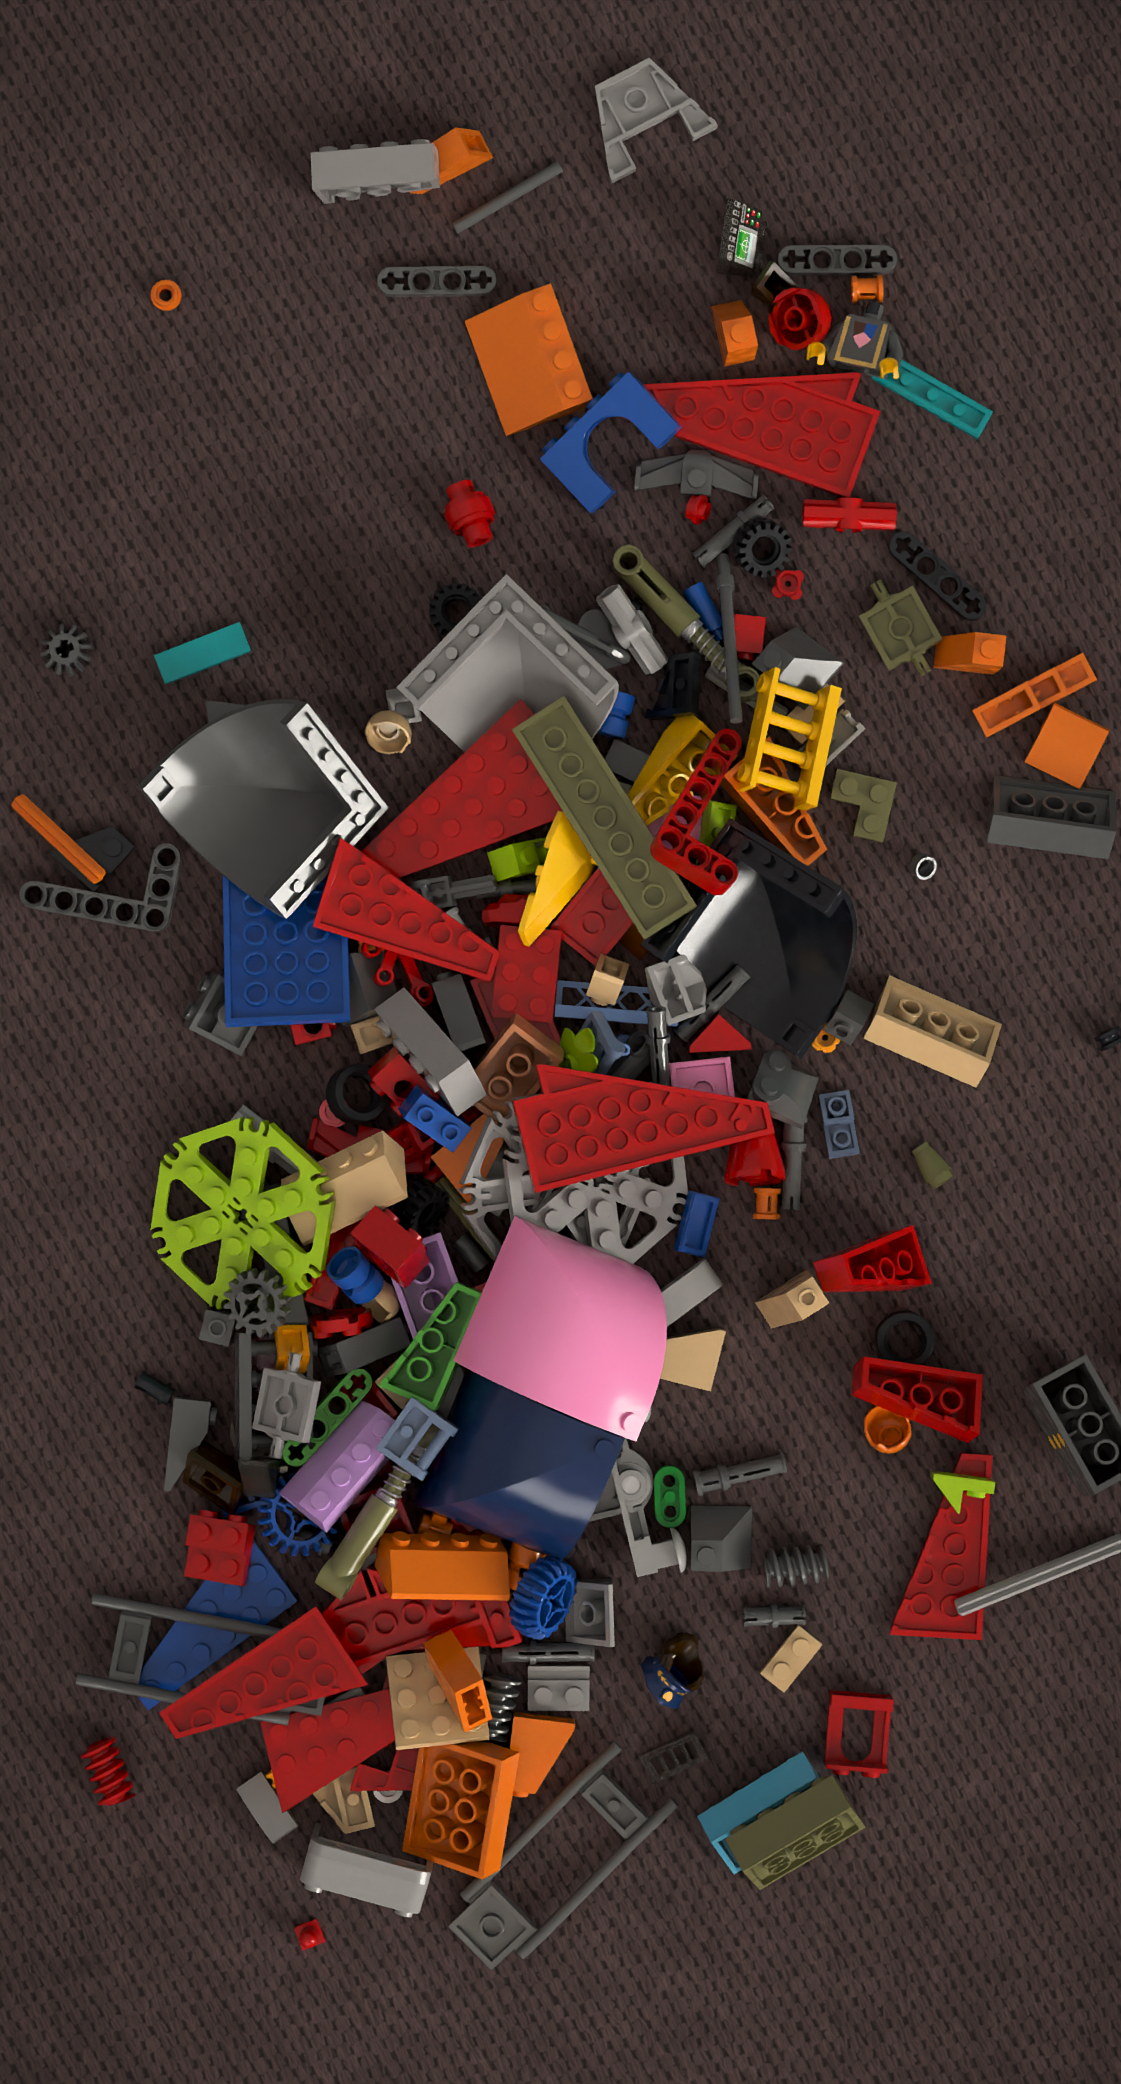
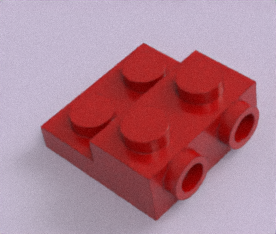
(219, 1548)

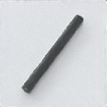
(507, 197)

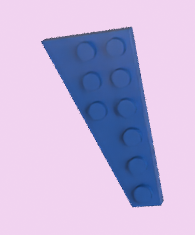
(193, 1647)

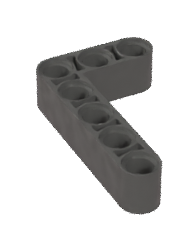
(112, 903)

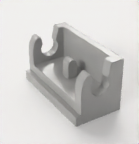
(844, 732)

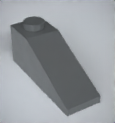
(189, 1427)

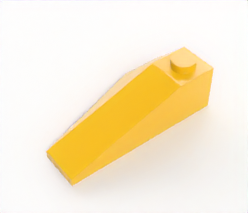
(670, 767)
(563, 874)

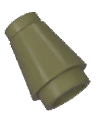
(932, 1166)

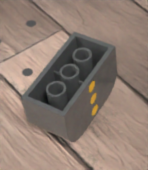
(1079, 1424)

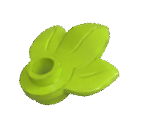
(579, 1050)

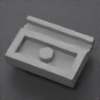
(558, 1687)

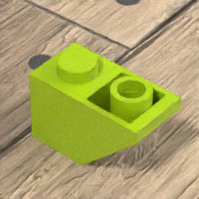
(517, 859)

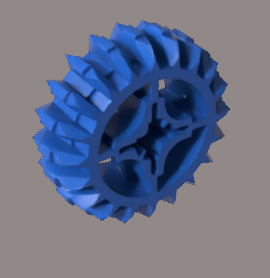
(291, 1526)
(543, 1597)

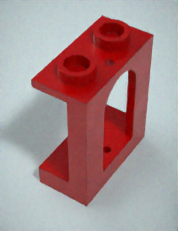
(876, 1760)

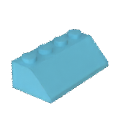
(748, 1802)

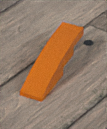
(1034, 695)

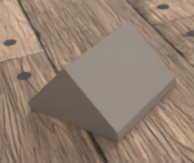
(591, 1614)

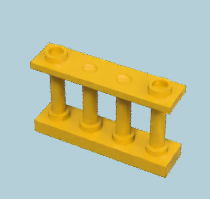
(818, 732)

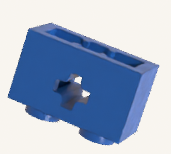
(434, 1118)

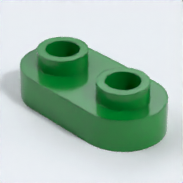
(669, 1496)

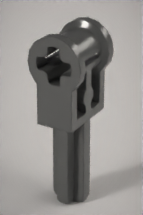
(445, 892)

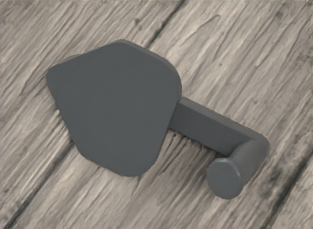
(595, 636)

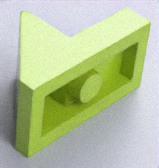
(953, 1485)

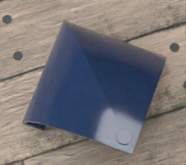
(518, 1468)

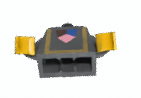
(861, 345)

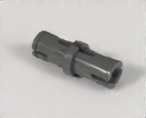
(773, 1615)

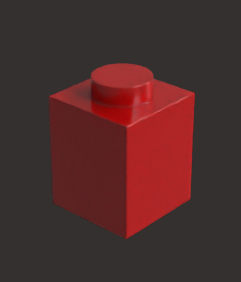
(749, 636)

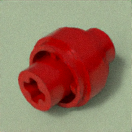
(469, 513)

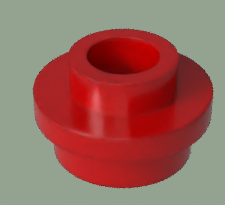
(698, 509)

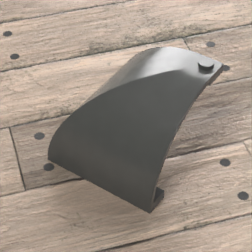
(265, 799)

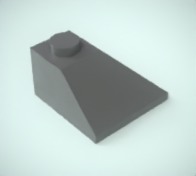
(801, 662)
(720, 1538)

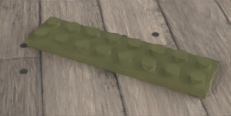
(603, 817)

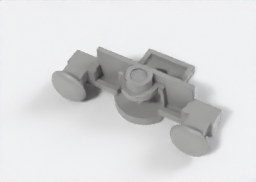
(627, 1494)

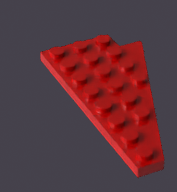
(781, 424)
(474, 804)

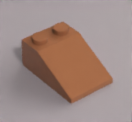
(510, 1062)

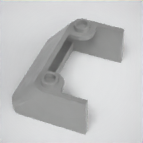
(365, 1875)

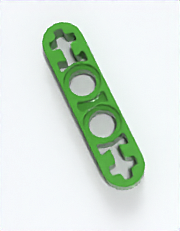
(330, 1420)

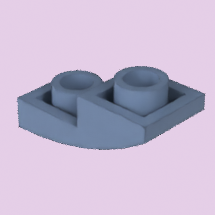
(838, 1124)

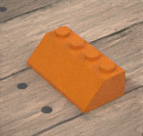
(443, 1566)

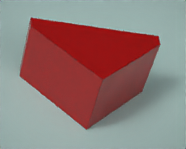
(719, 1037)

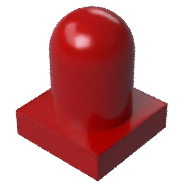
(309, 1934)

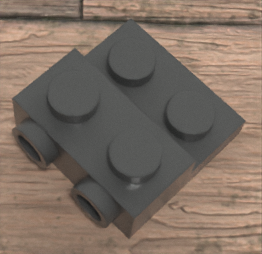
(208, 1016)

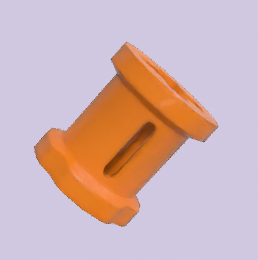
(867, 288)
(766, 1203)

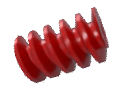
(108, 1772)

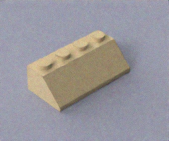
(933, 1031)
(361, 1178)

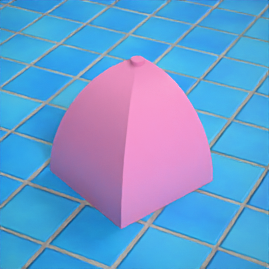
(569, 1329)

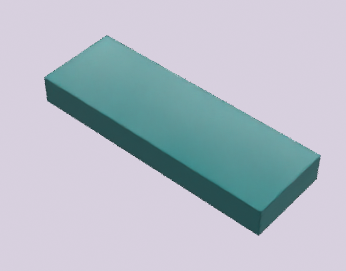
(202, 653)

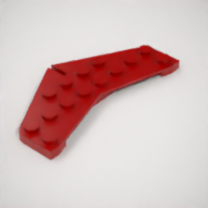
(380, 1626)

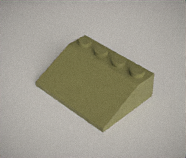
(794, 1832)

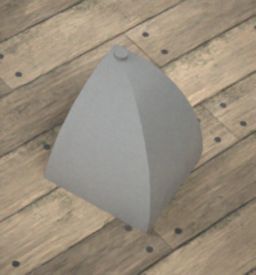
(503, 655)

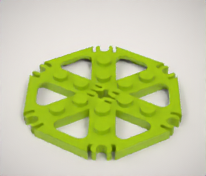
(241, 1193)

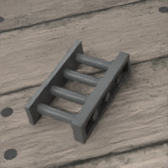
(245, 1380)

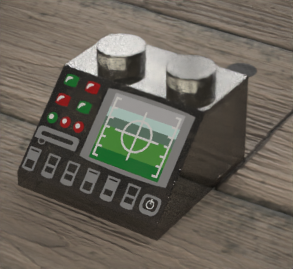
(740, 239)

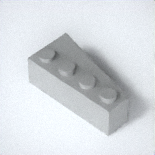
(374, 170)
(430, 1051)

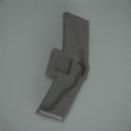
(697, 474)

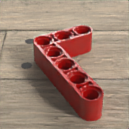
(691, 810)

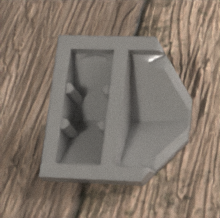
(677, 988)

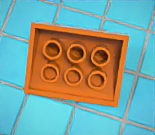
(529, 360)
(461, 1806)

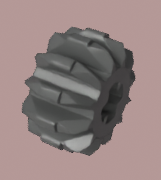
(75, 655)

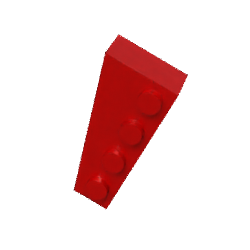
(877, 1264)
(925, 1394)

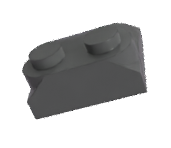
(783, 1087)

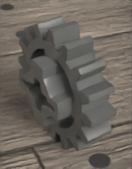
(270, 1305)

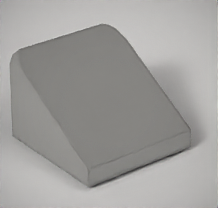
(400, 703)

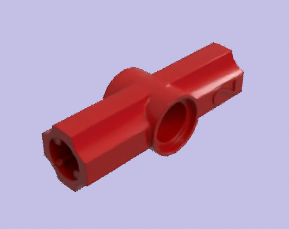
(849, 514)

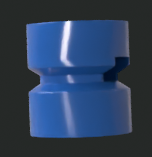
(616, 724)
(355, 1275)

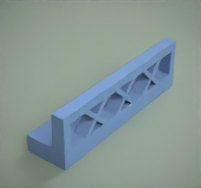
(612, 1015)

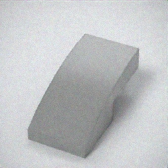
(265, 1807)

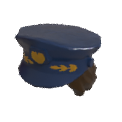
(674, 1670)

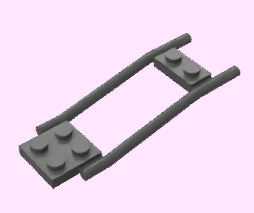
(132, 1644)
(495, 1924)

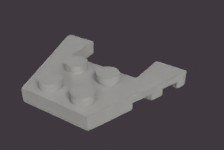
(637, 102)

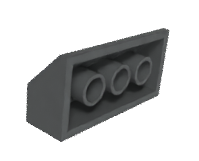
(1051, 817)

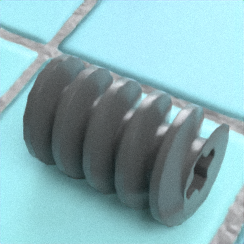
(796, 1565)
(500, 1701)

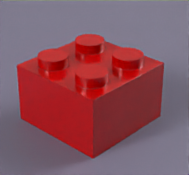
(391, 1246)

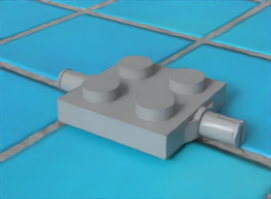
(286, 1405)

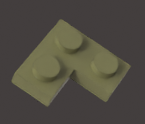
(874, 801)

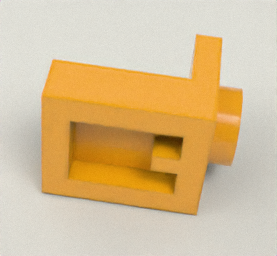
(292, 1339)

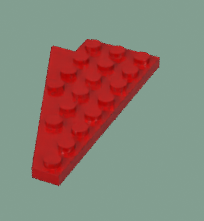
(610, 1124)

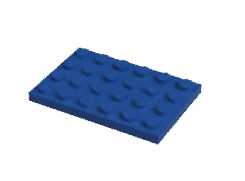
(281, 966)

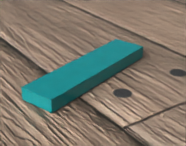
(938, 399)

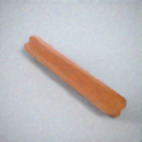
(58, 838)

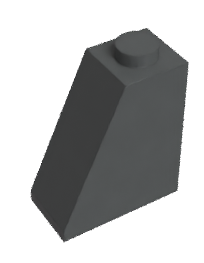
(457, 1011)
(364, 1348)

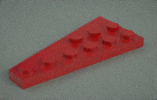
(383, 911)
(949, 1565)
(281, 1672)
(323, 1747)

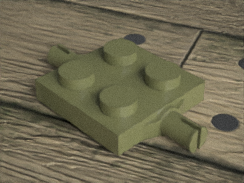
(900, 628)

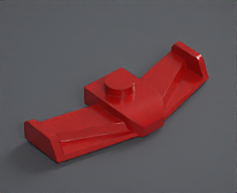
(330, 1140)

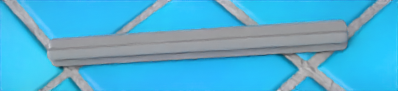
(1038, 1575)

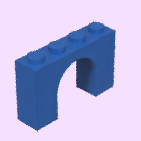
(569, 455)

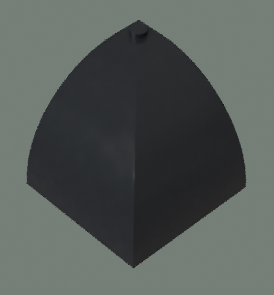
(779, 925)

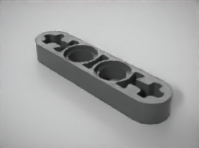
(836, 254)
(437, 276)

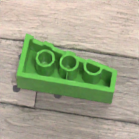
(428, 1363)

